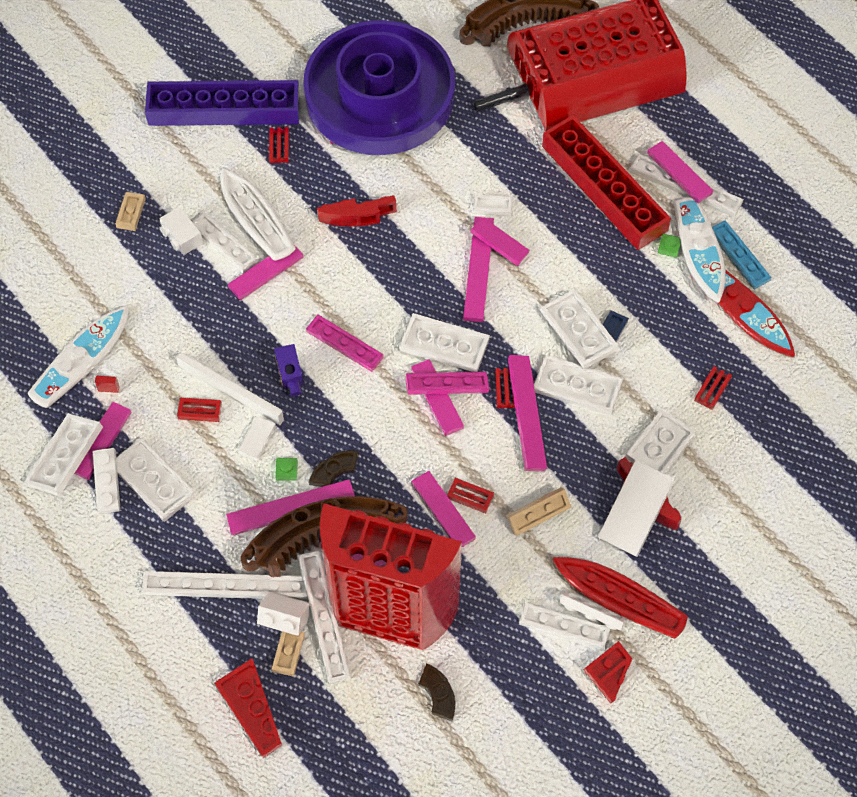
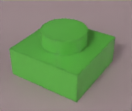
(669, 245)
(286, 469)

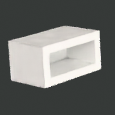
(181, 231)
(283, 613)

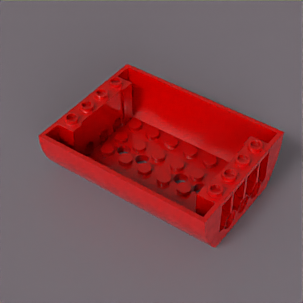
(609, 71)
(380, 600)

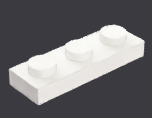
(106, 481)
(592, 610)

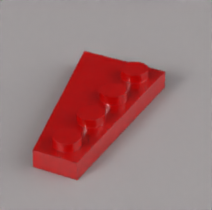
(249, 704)

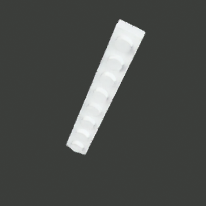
(222, 585)

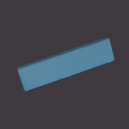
(741, 255)

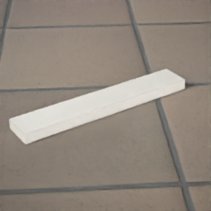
(652, 171)
(230, 388)
(324, 618)

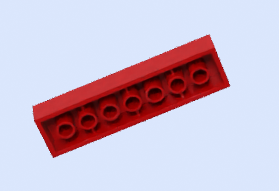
(606, 182)

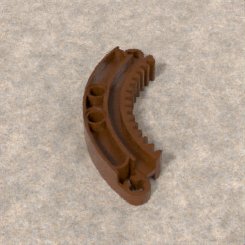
(497, 15)
(289, 536)

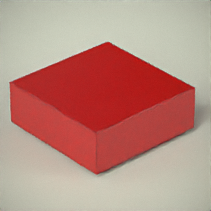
(107, 384)

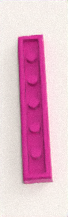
(477, 278)
(527, 413)
(266, 513)

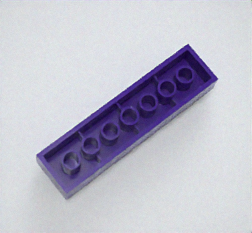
(222, 102)

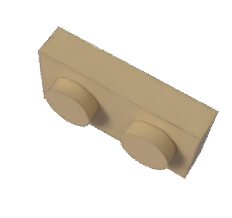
(130, 211)
(288, 653)

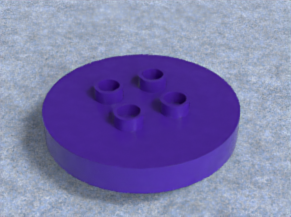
(379, 87)

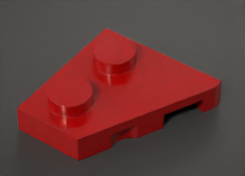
(610, 670)

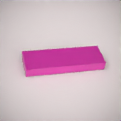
(500, 241)

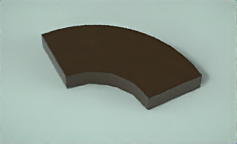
(332, 467)
(440, 692)

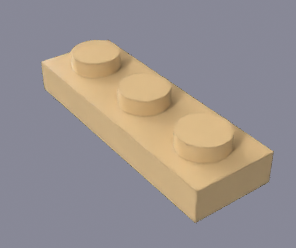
(538, 511)

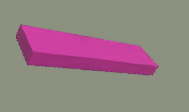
(680, 172)
(262, 273)
(344, 343)
(447, 383)
(440, 403)
(112, 424)
(442, 508)

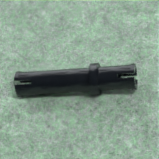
(508, 95)

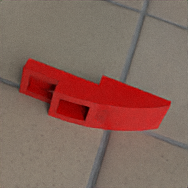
(350, 214)
(668, 515)

